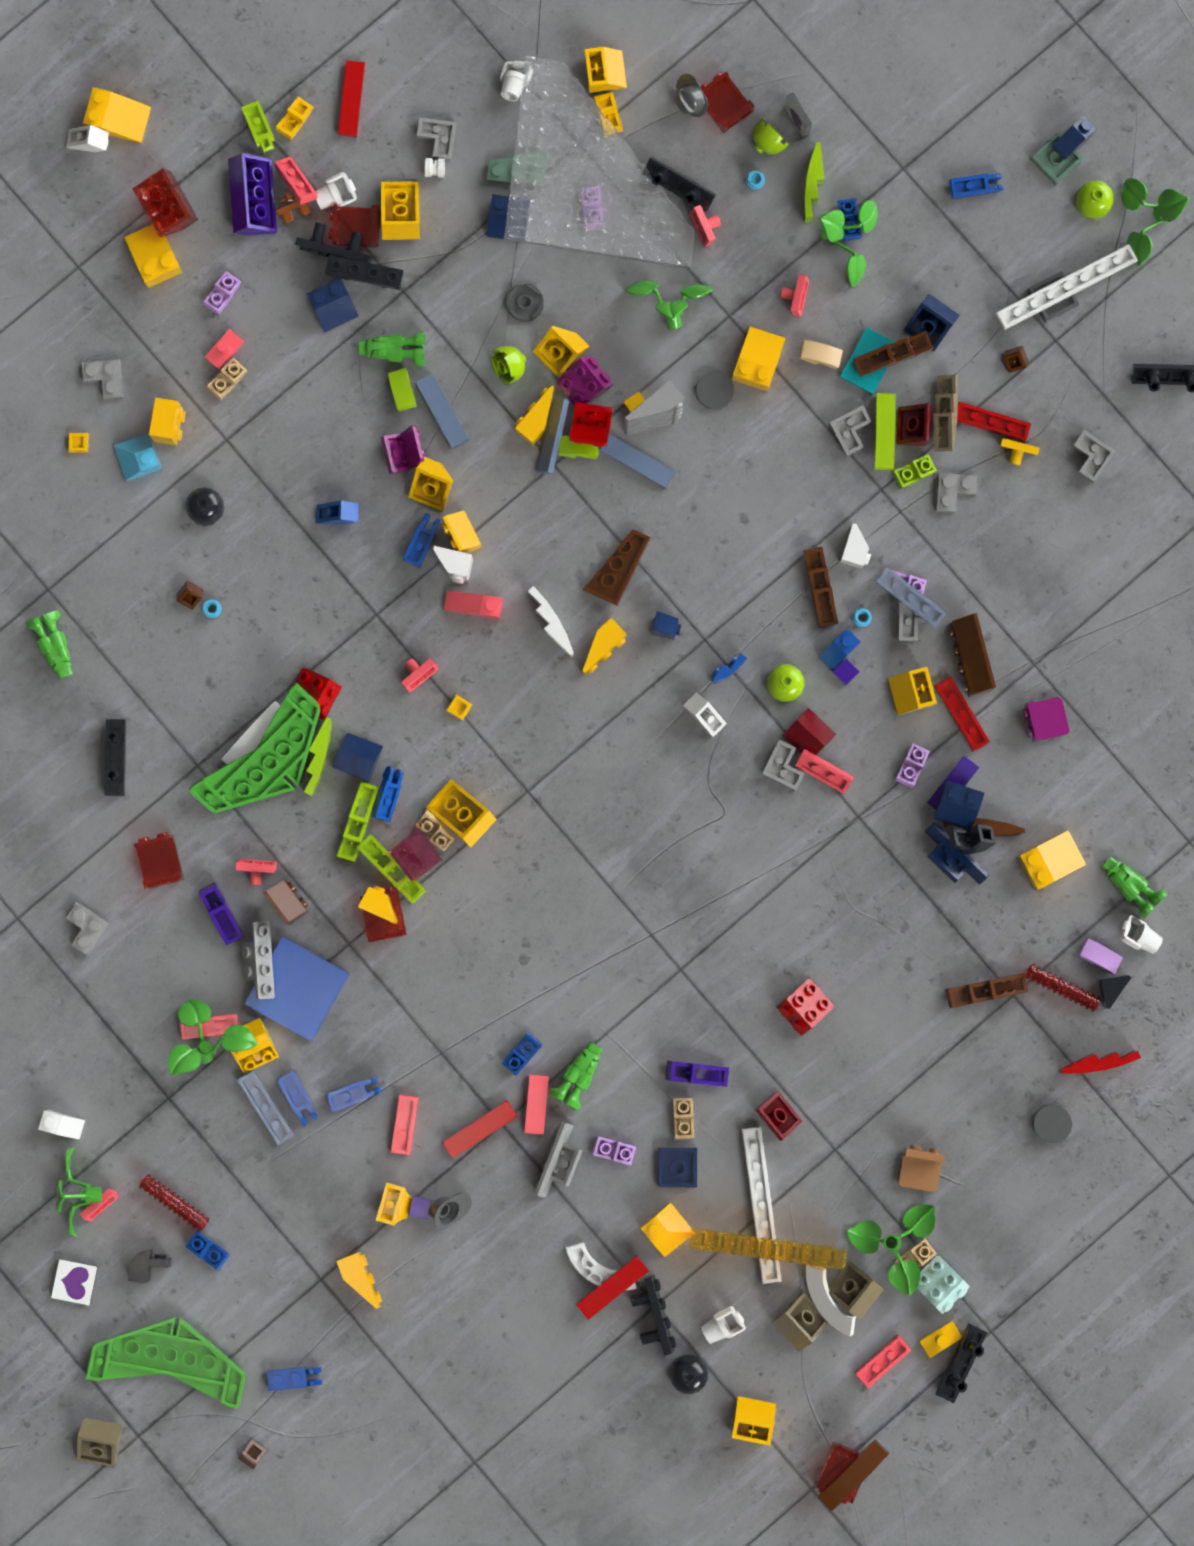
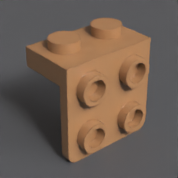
(920, 1168)

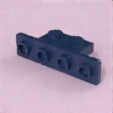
(951, 860)

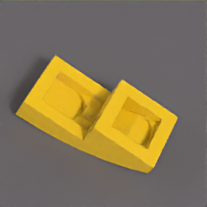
(609, 109)
(295, 118)

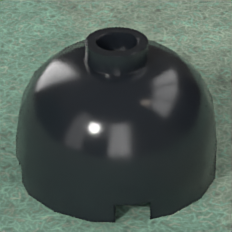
(204, 506)
(688, 1374)

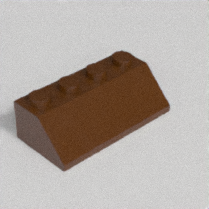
(972, 655)

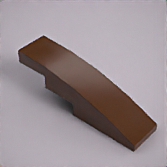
(893, 354)
(820, 587)
(999, 828)
(986, 990)
(853, 1475)

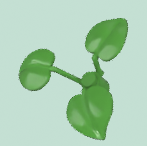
(1169, 209)
(833, 231)
(673, 309)
(184, 1059)
(88, 1195)
(867, 1236)

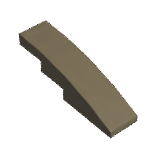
(946, 413)

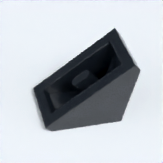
(1111, 988)

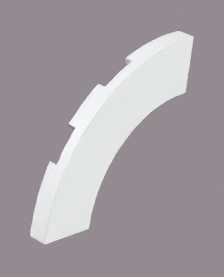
(588, 1266)
(825, 1305)

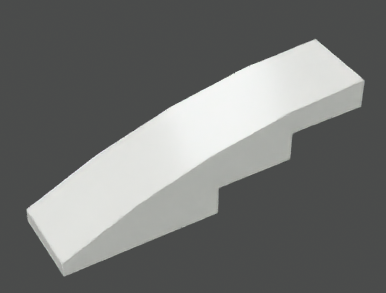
(554, 627)
(253, 735)

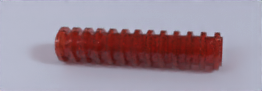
(1062, 987)
(174, 1202)

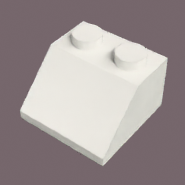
(455, 563)

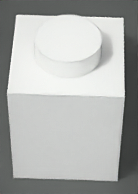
(87, 139)
(856, 549)
(704, 714)
(61, 1124)

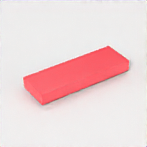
(295, 180)
(824, 771)
(214, 1027)
(536, 1104)
(404, 1124)
(883, 1361)

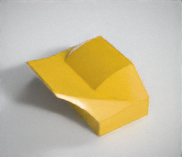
(394, 1204)

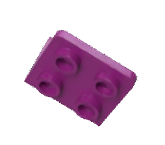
(584, 380)
(403, 450)
(1046, 719)

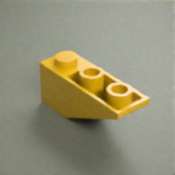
(535, 422)
(605, 640)
(356, 1275)

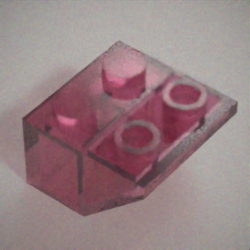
(415, 855)

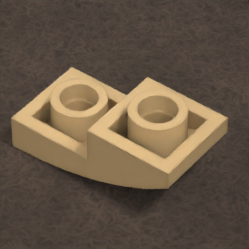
(820, 353)
(227, 379)
(436, 829)
(683, 1118)
(920, 1253)

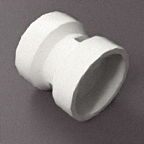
(434, 167)

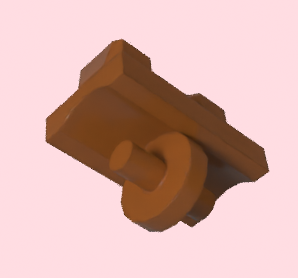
(285, 211)

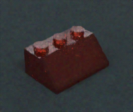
(165, 203)

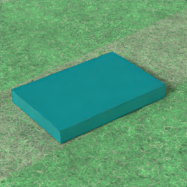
(868, 342)

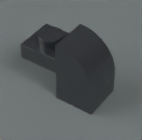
(973, 840)
(141, 1265)

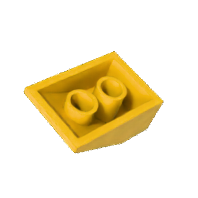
(117, 115)
(400, 210)
(153, 256)
(758, 359)
(461, 813)
(1051, 860)

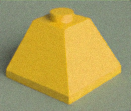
(560, 350)
(431, 484)
(378, 903)
(667, 1229)

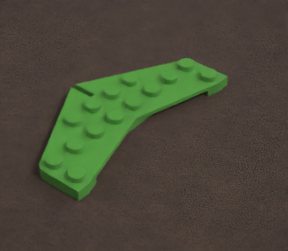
(262, 771)
(183, 1356)

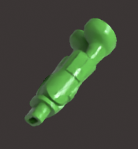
(392, 346)
(52, 646)
(1131, 884)
(580, 1074)

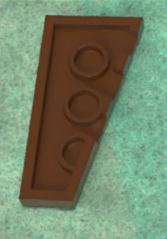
(618, 570)

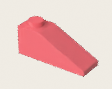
(474, 604)

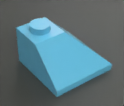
(137, 457)

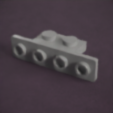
(258, 960)
(560, 1163)

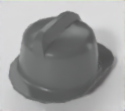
(690, 96)
(450, 1210)

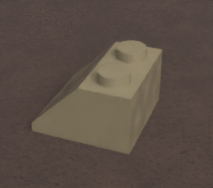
(855, 1290)
(800, 1322)
(99, 1442)

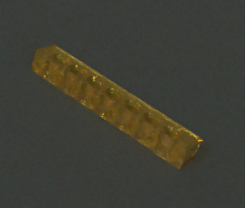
(767, 1248)

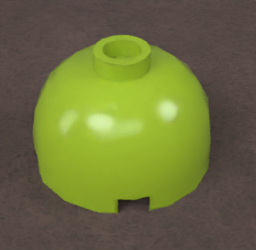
(768, 139)
(1094, 200)
(508, 363)
(785, 683)

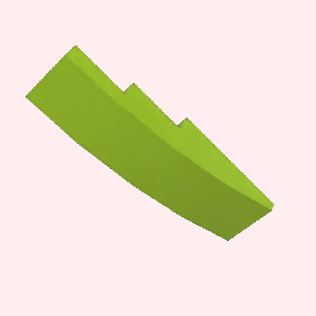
(814, 177)
(884, 431)
(320, 749)
(358, 822)
(390, 869)

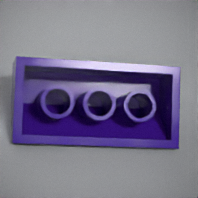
(252, 195)

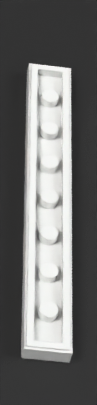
(1066, 287)
(760, 1198)

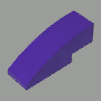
(960, 775)
(221, 913)
(697, 1073)

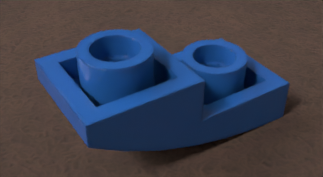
(850, 212)
(724, 672)
(522, 1053)
(207, 1250)

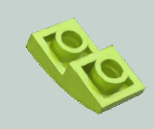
(402, 389)
(572, 449)
(914, 471)

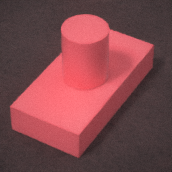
(704, 225)
(797, 295)
(224, 349)
(418, 673)
(256, 868)
(95, 1209)

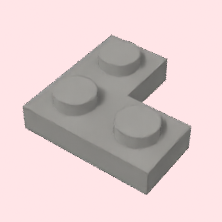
(442, 132)
(109, 373)
(846, 427)
(1097, 453)
(949, 486)
(908, 624)
(778, 767)
(91, 927)

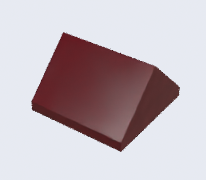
(913, 425)
(809, 733)
(778, 1115)

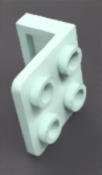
(941, 1284)

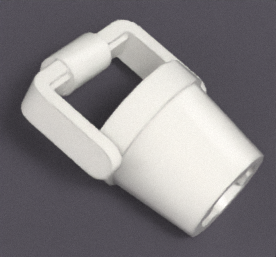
(511, 80)
(329, 193)
(1143, 937)
(718, 1328)

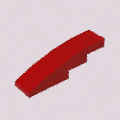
(1093, 1064)

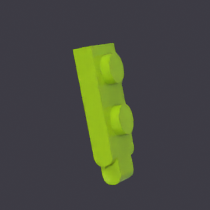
(259, 126)

